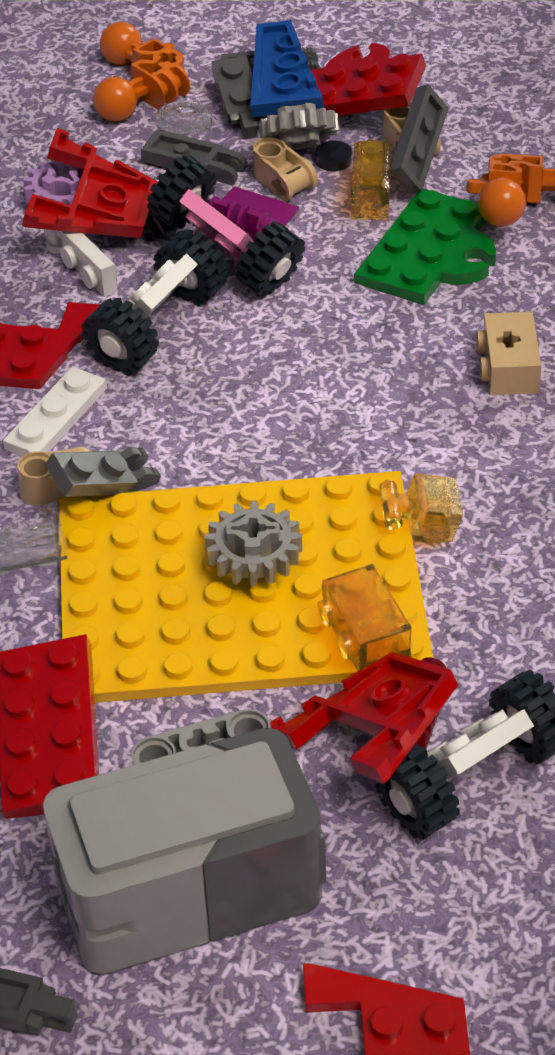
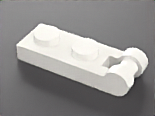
(80, 253)

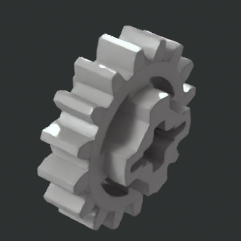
(300, 125)
(253, 543)

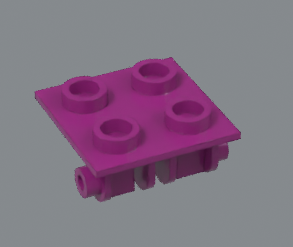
(252, 210)

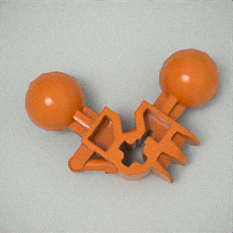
(155, 73)
(509, 186)

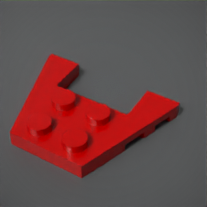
(107, 200)
(35, 353)
(387, 699)
(393, 1015)

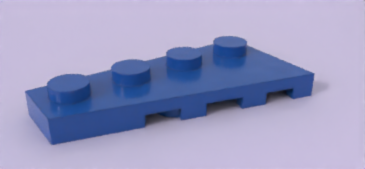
(280, 71)

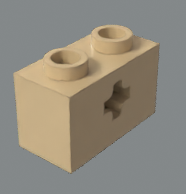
(510, 353)

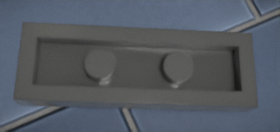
(418, 139)

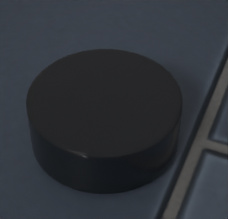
(333, 155)

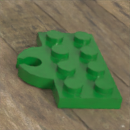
(429, 248)

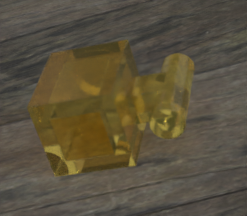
(429, 505)

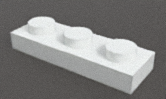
(55, 412)

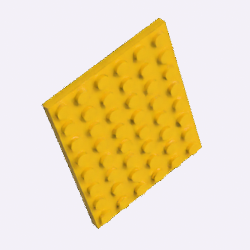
(178, 629)

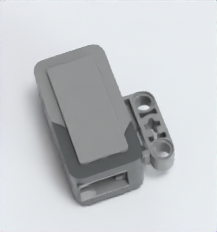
(186, 842)

